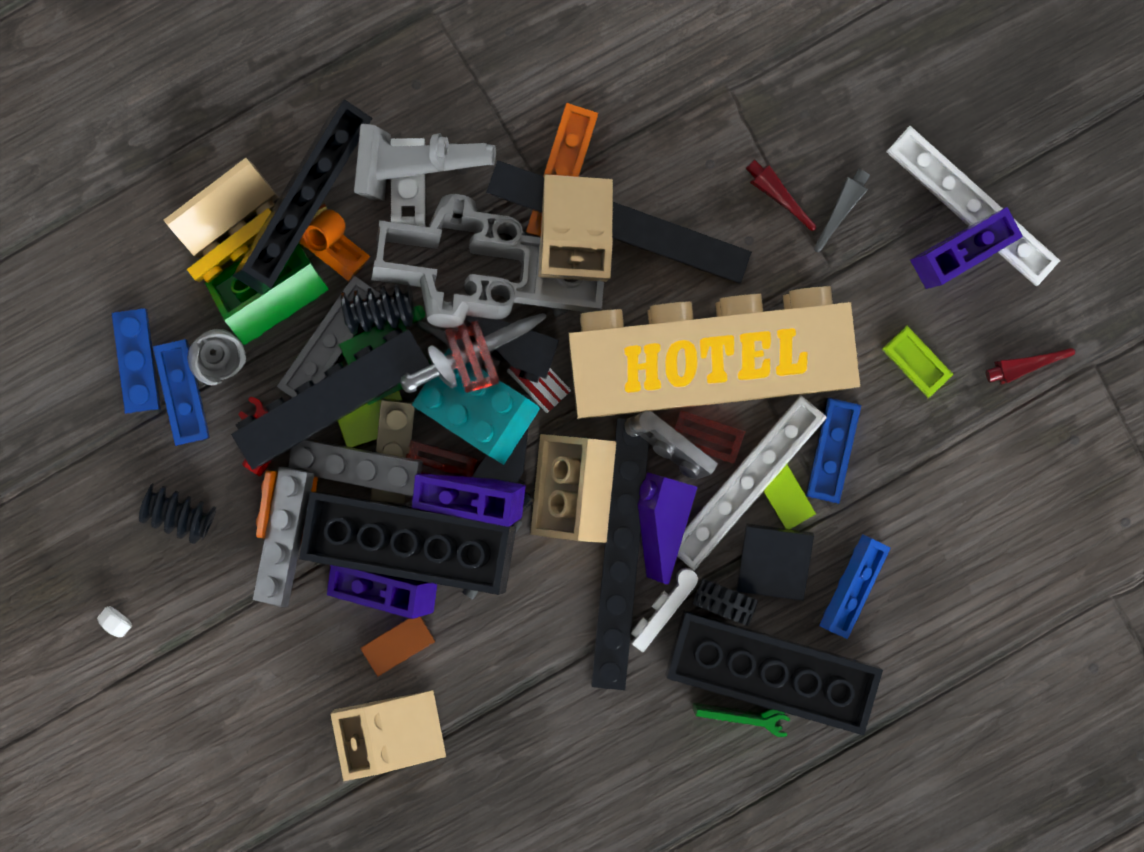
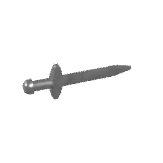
(444, 365)

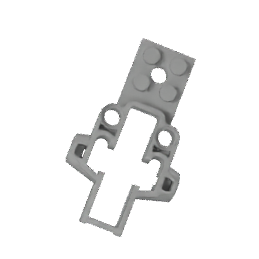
(532, 290)

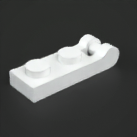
(408, 191)
(665, 607)

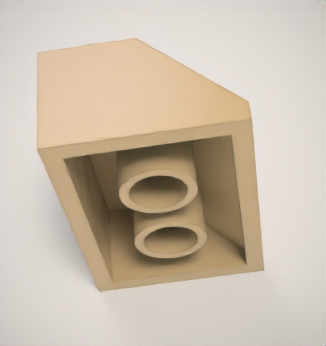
(222, 208)
(573, 488)

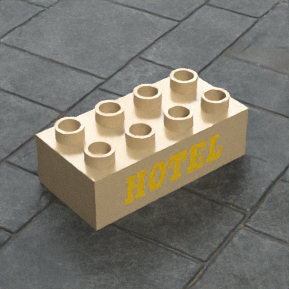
(713, 359)

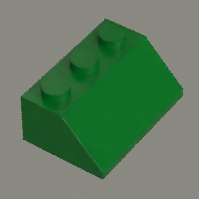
(253, 314)

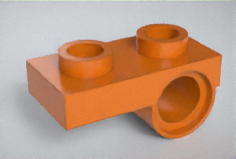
(326, 241)

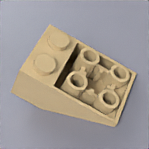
(576, 228)
(387, 735)

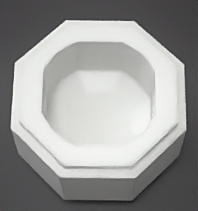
(114, 622)

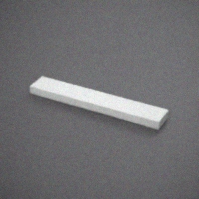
(968, 201)
(749, 481)

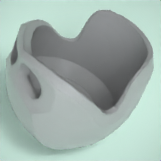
(223, 364)

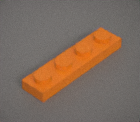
(567, 150)

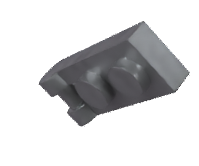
(670, 444)

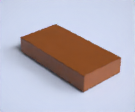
(397, 645)

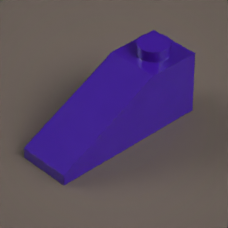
(966, 249)
(470, 498)
(663, 518)
(382, 592)

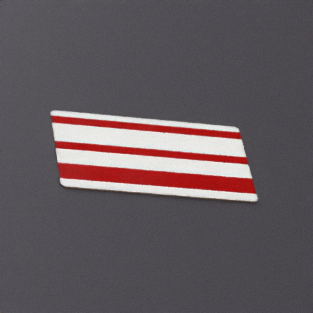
(546, 392)

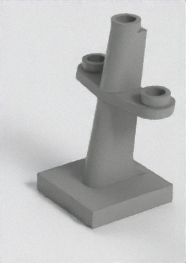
(381, 161)

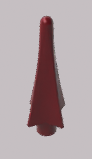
(770, 184)
(1014, 368)

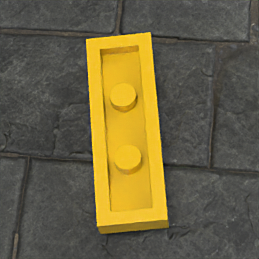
(232, 248)

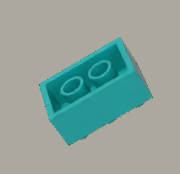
(486, 418)

